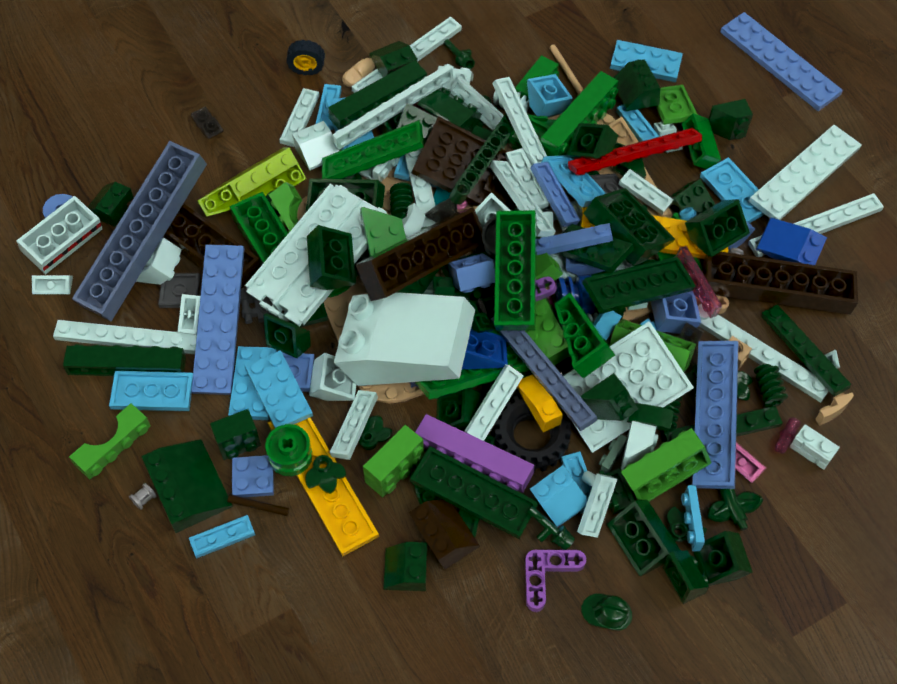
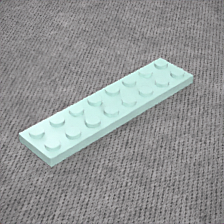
(805, 173)

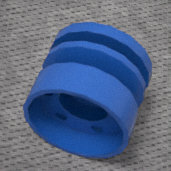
(577, 290)

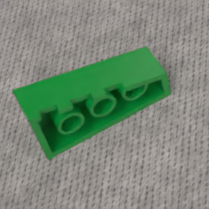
(584, 340)

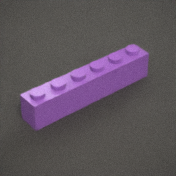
(476, 453)

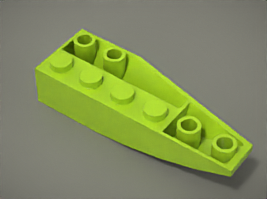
(260, 177)

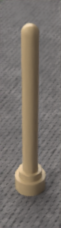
(566, 69)

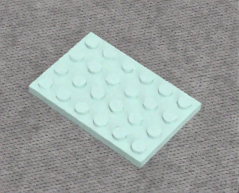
(646, 372)

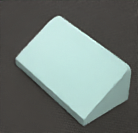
(52, 284)

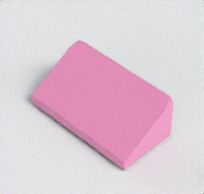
(747, 464)

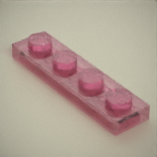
(702, 290)

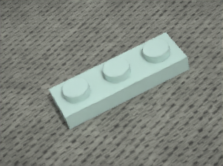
(645, 191)

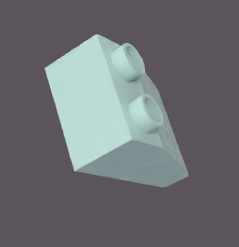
(404, 338)

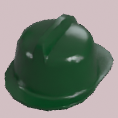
(607, 611)

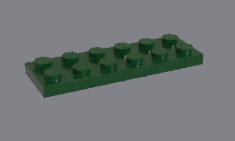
(638, 284)
(473, 492)

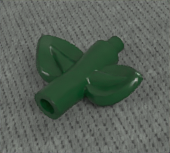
(734, 507)

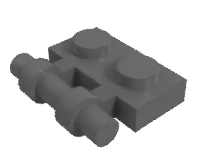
(247, 312)

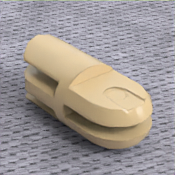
(358, 72)

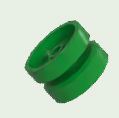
(289, 450)

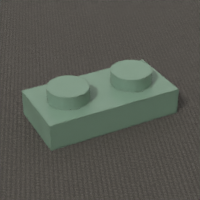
(615, 448)

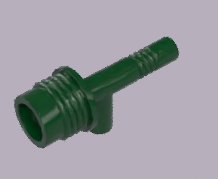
(463, 57)
(560, 535)

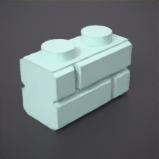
(814, 446)

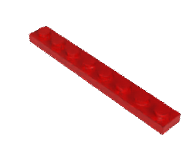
(635, 151)

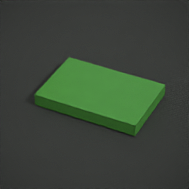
(674, 104)

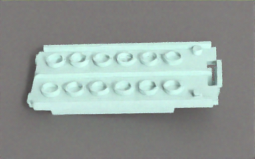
(286, 271)

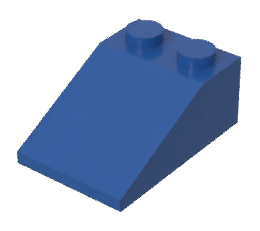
(791, 242)
(485, 351)

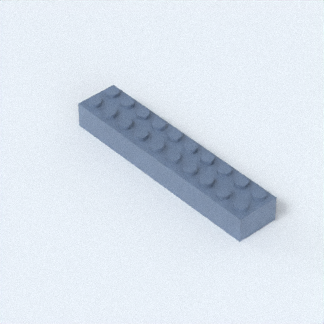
(139, 231)

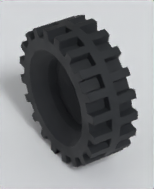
(541, 458)

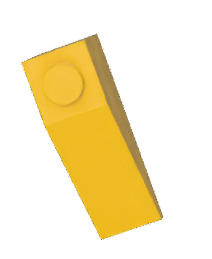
(540, 403)

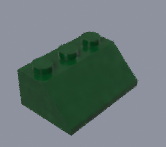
(637, 86)
(451, 108)
(718, 227)
(330, 258)
(642, 536)

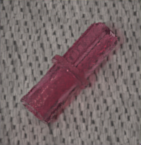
(787, 435)

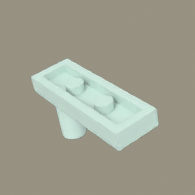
(597, 502)

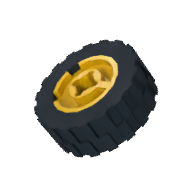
(305, 57)

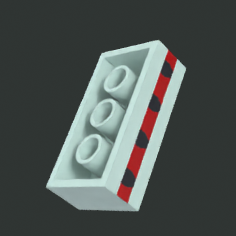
(59, 234)

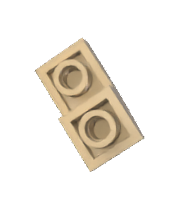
(836, 408)

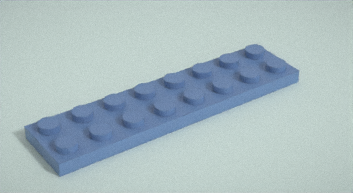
(781, 61)
(218, 320)
(717, 412)

